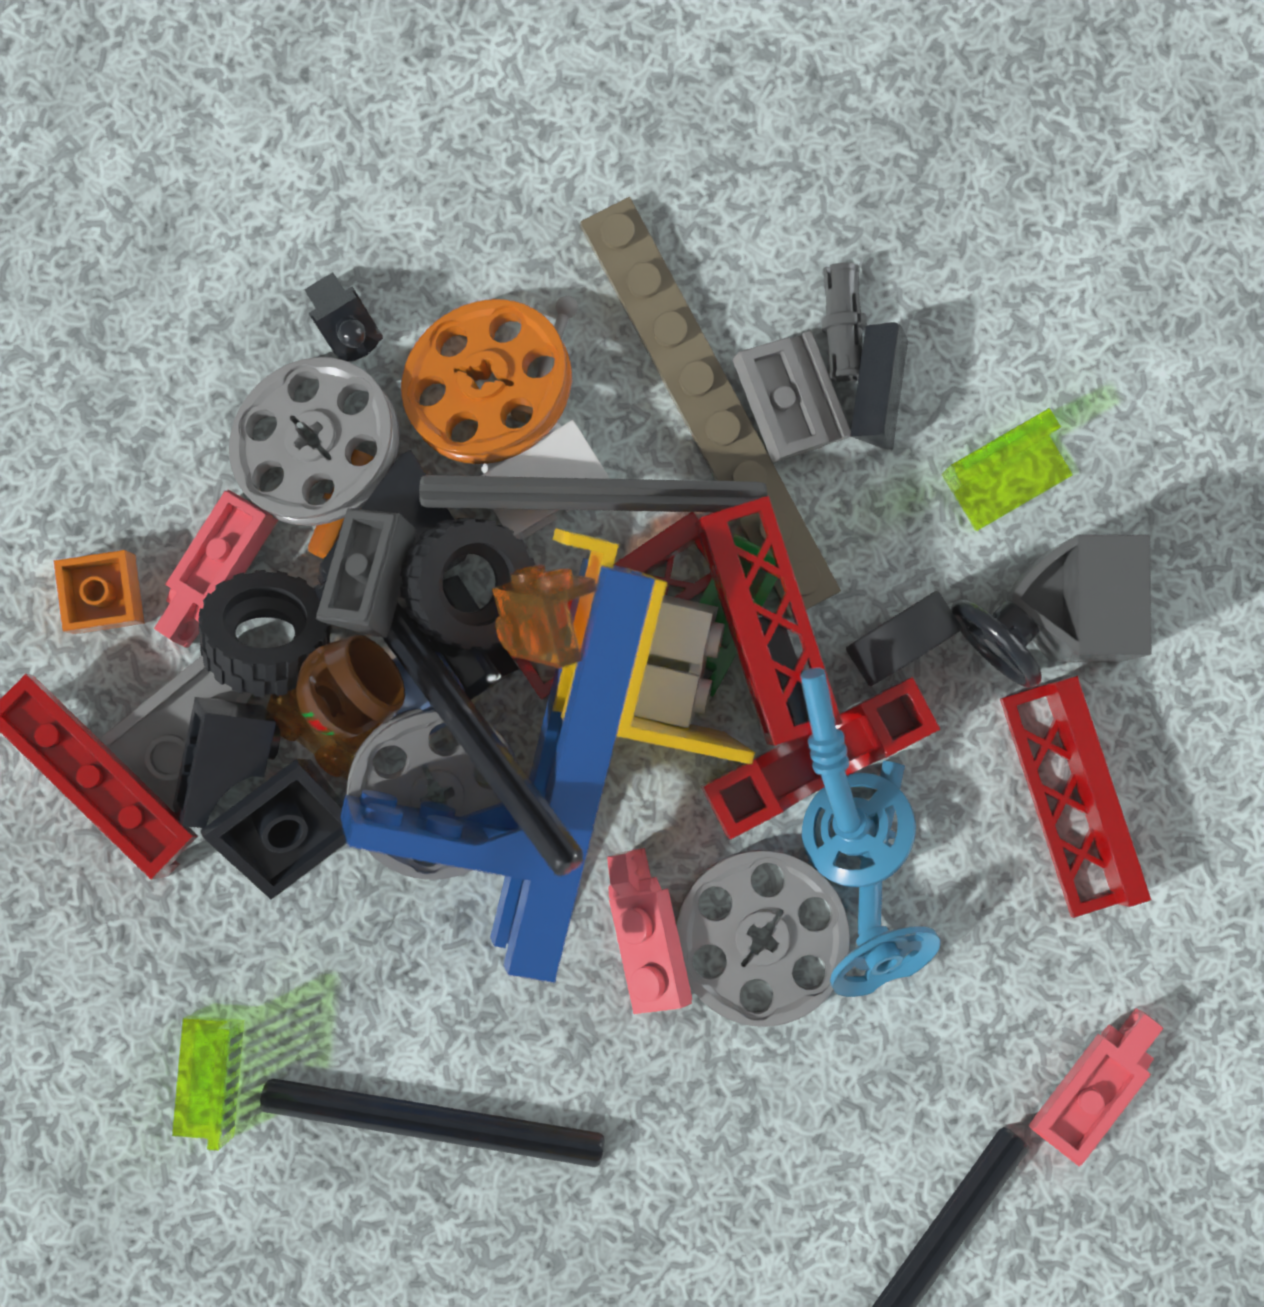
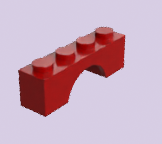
(786, 772)

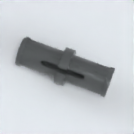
(843, 321)

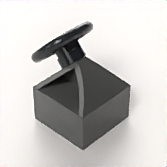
(1076, 605)

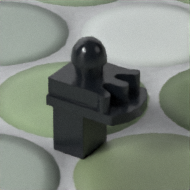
(342, 319)

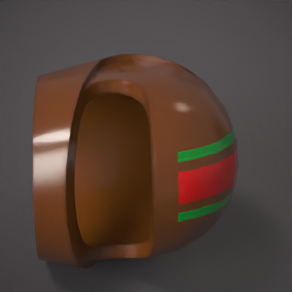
(349, 687)

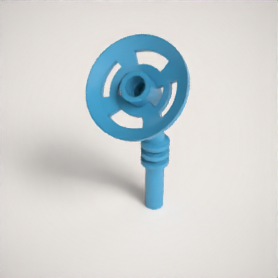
(851, 815)
(879, 949)

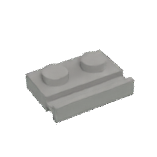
(791, 396)

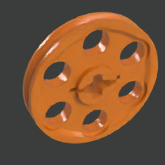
(495, 399)

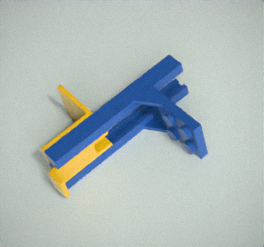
(582, 717)

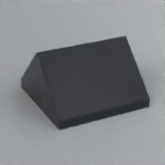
(280, 828)

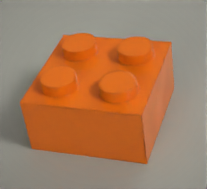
(98, 592)

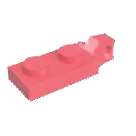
(217, 553)
(646, 935)
(1098, 1088)

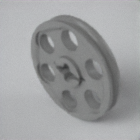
(291, 451)
(449, 768)
(775, 965)

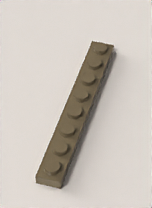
(700, 386)

